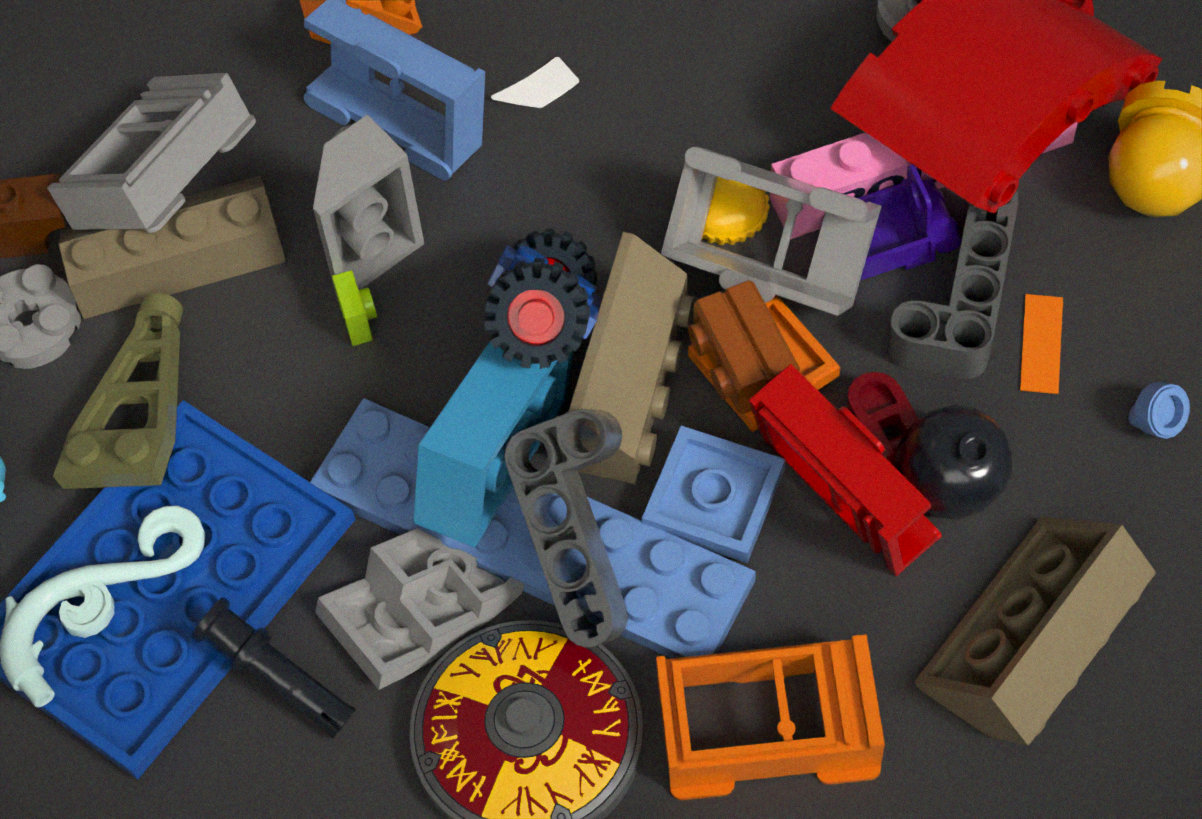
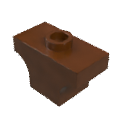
(28, 215)

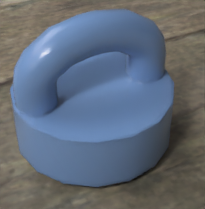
(1160, 410)

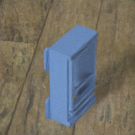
(351, 91)

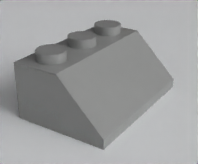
(365, 203)

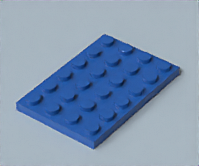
(143, 671)

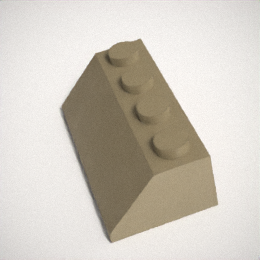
(204, 242)
(632, 353)
(1037, 627)

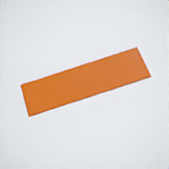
(1041, 344)

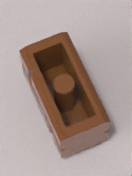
(740, 341)

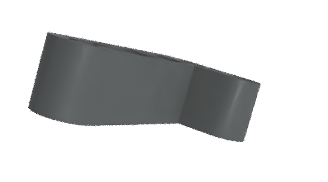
(963, 319)
(579, 527)

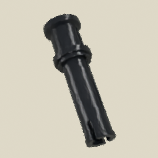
(251, 652)

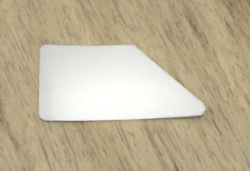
(541, 86)

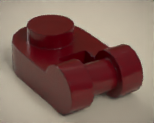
(879, 404)

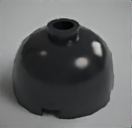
(956, 460)

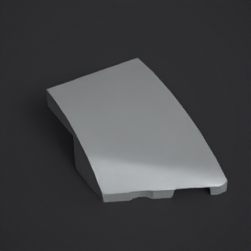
(412, 605)

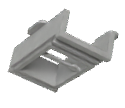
(152, 153)
(837, 255)

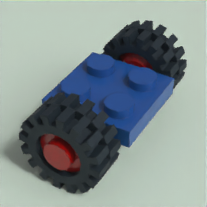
(542, 298)

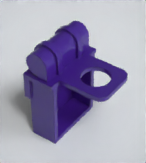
(909, 226)

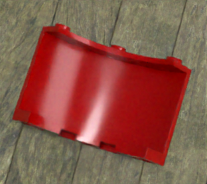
(988, 87)

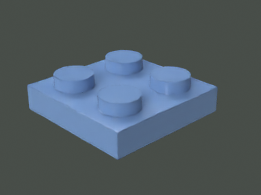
(714, 493)

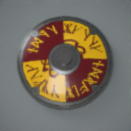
(526, 727)

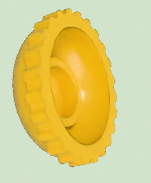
(735, 212)

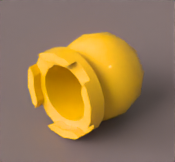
(1158, 150)

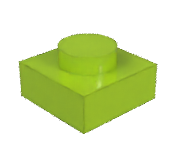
(355, 306)

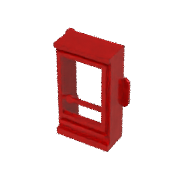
(844, 468)

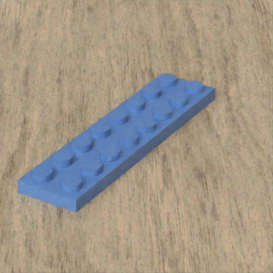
(673, 590)

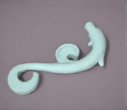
(16, 644)

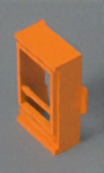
(848, 711)

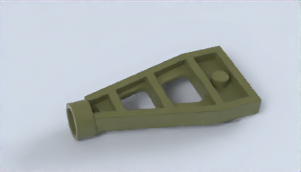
(129, 456)

